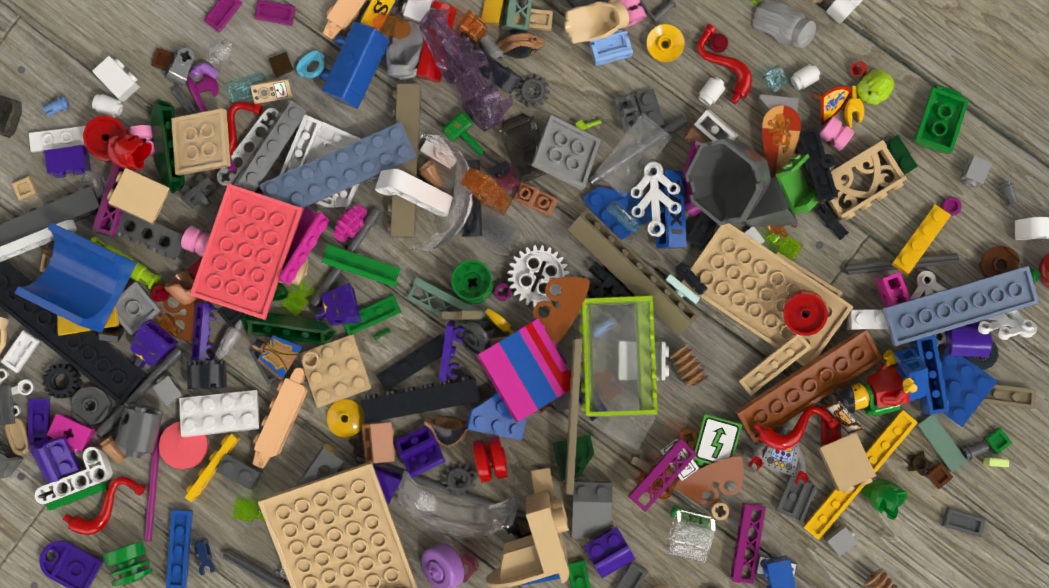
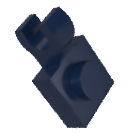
(203, 552)

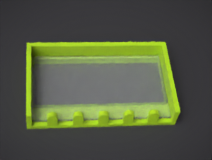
(618, 356)

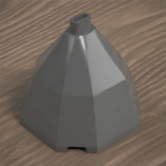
(727, 180)

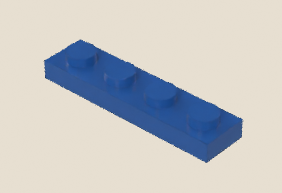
(179, 548)

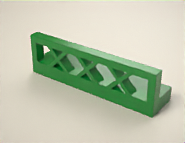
(360, 265)

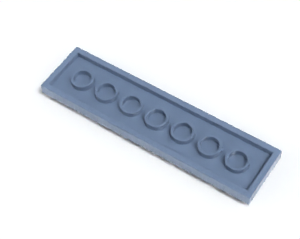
(342, 168)
(960, 306)

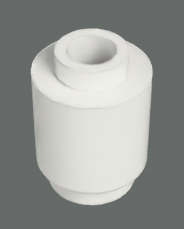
(805, 77)
(711, 91)
(107, 105)

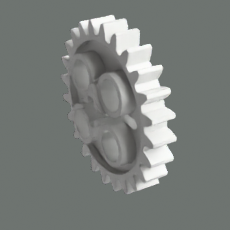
(522, 269)

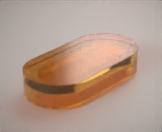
(391, 26)

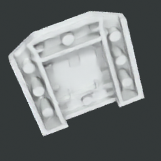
(314, 141)

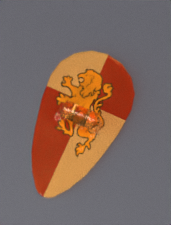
(780, 135)

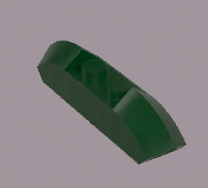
(163, 143)
(289, 328)

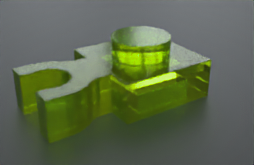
(297, 300)

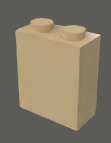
(138, 196)
(847, 463)

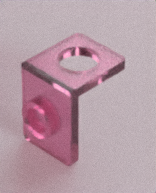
(510, 181)
(472, 564)

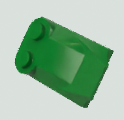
(941, 120)

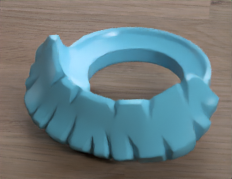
(312, 56)

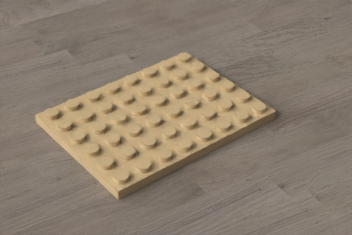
(337, 533)

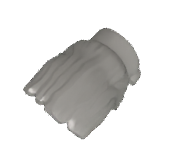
(784, 23)
(404, 54)

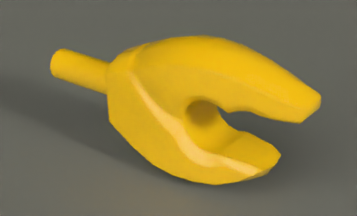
(854, 105)
(499, 321)

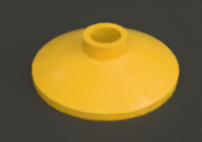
(667, 34)
(355, 418)

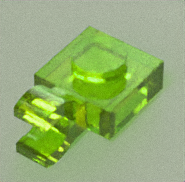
(786, 246)
(247, 511)

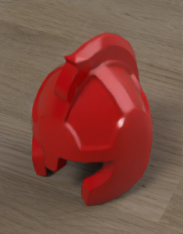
(127, 153)

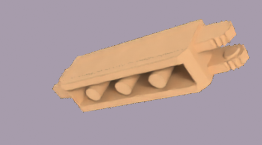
(342, 16)
(281, 418)

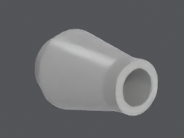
(492, 49)

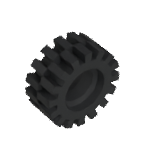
(50, 381)

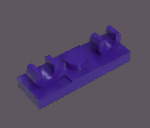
(202, 332)
(450, 350)

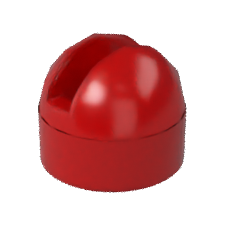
(857, 71)

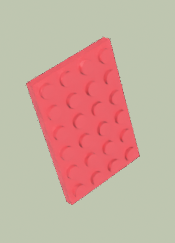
(246, 251)

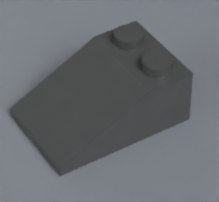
(591, 508)

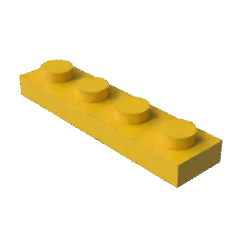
(921, 239)
(208, 472)

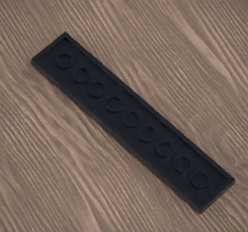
(82, 350)

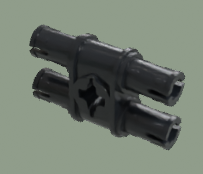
(607, 280)

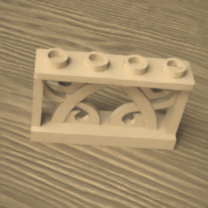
(872, 157)

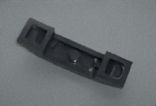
(495, 72)

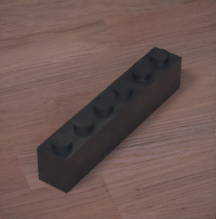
(421, 400)

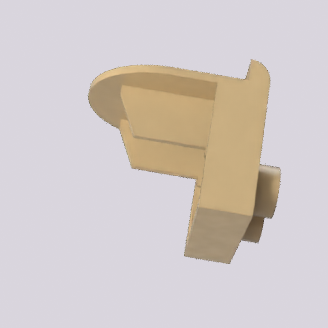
(538, 553)

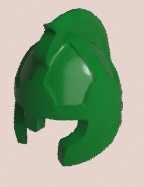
(885, 496)

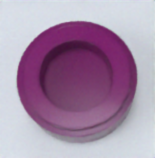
(951, 205)

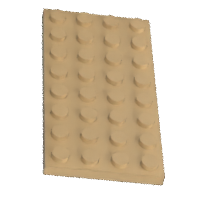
(754, 285)

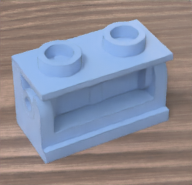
(611, 48)

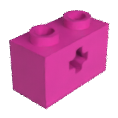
(892, 289)
(82, 433)

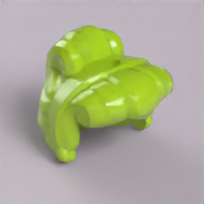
(879, 83)

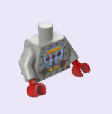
(786, 461)

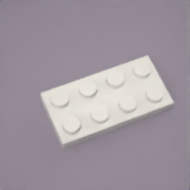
(219, 413)

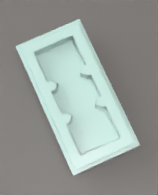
(682, 290)

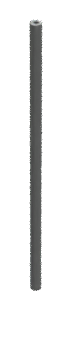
(440, 487)

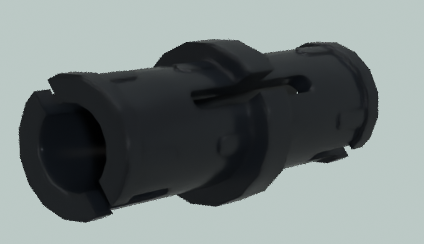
(831, 221)

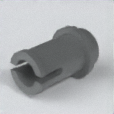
(1008, 192)
(976, 449)

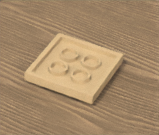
(200, 142)
(339, 373)

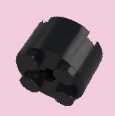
(206, 374)

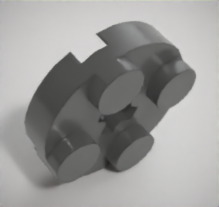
(80, 407)

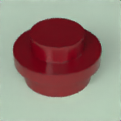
(718, 43)
(158, 292)

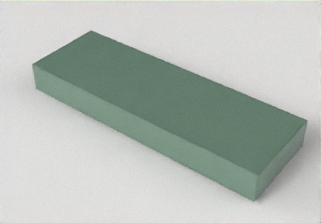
(941, 442)

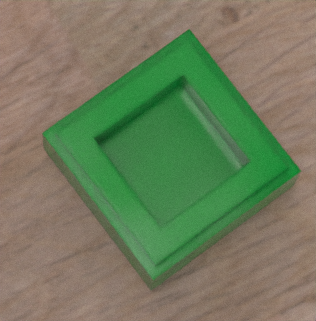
(997, 440)

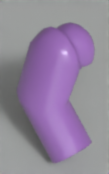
(203, 68)

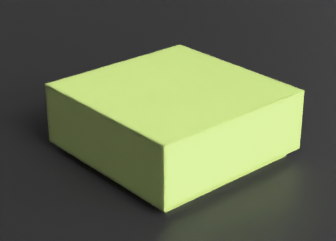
(1000, 462)

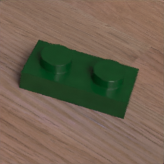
(901, 154)

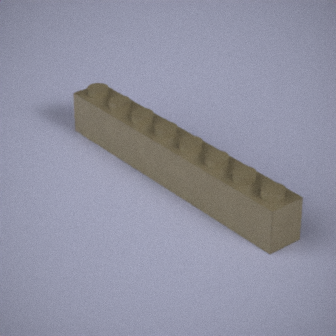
(408, 113)
(632, 271)

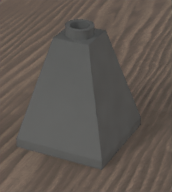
(772, 209)

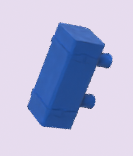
(354, 65)

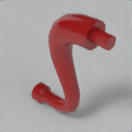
(742, 72)
(232, 135)
(787, 441)
(95, 525)

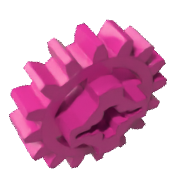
(350, 223)

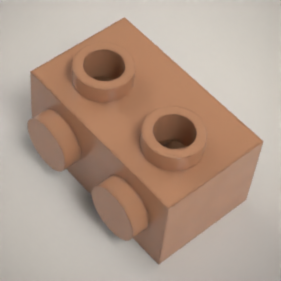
(378, 443)

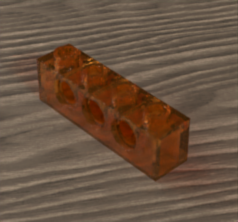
(486, 190)

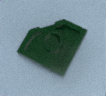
(584, 454)

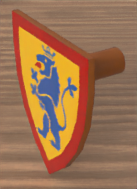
(831, 101)

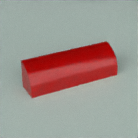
(427, 66)

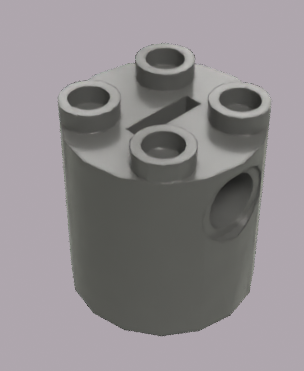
(138, 430)

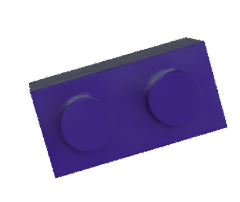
(67, 161)

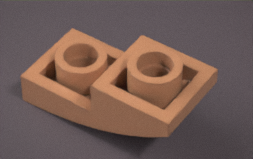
(535, 199)

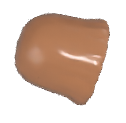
(177, 285)

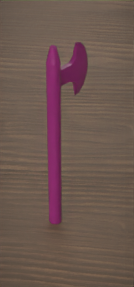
(207, 84)
(152, 491)

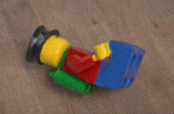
(888, 386)

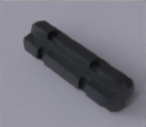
(691, 278)

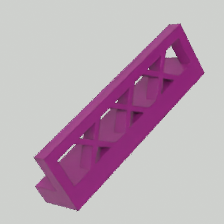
(107, 212)
(659, 468)
(741, 543)

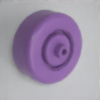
(442, 566)

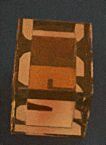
(472, 25)

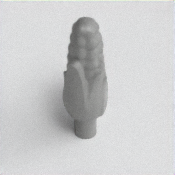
(229, 339)

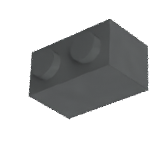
(239, 471)

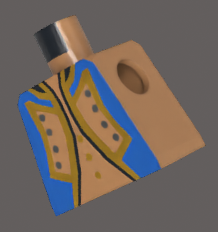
(276, 355)

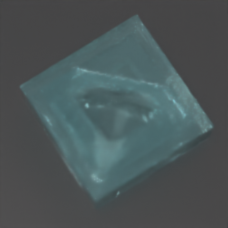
(775, 78)

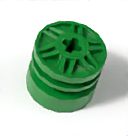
(471, 271)
(127, 563)

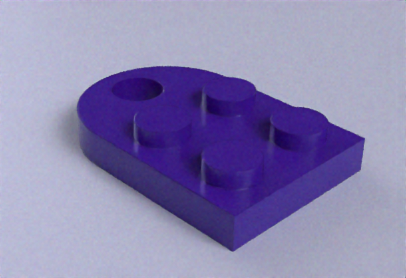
(72, 565)

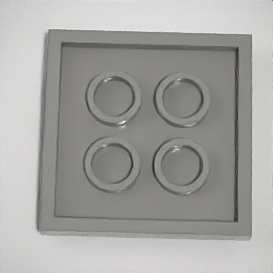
(566, 152)

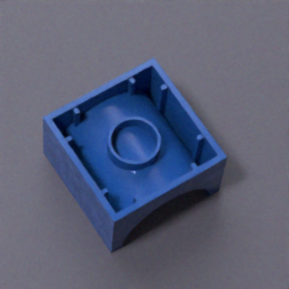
(80, 280)

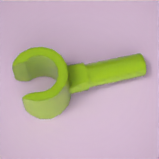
(581, 125)

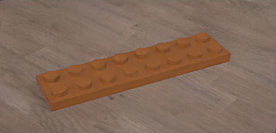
(809, 383)

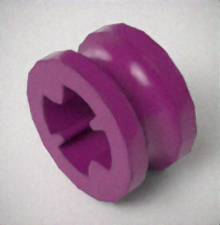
(503, 286)

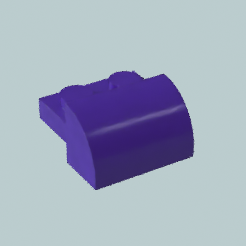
(968, 341)
(419, 451)
(54, 458)
(609, 552)

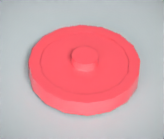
(182, 451)

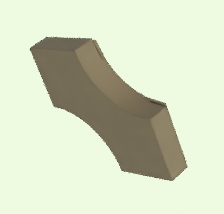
(461, 315)

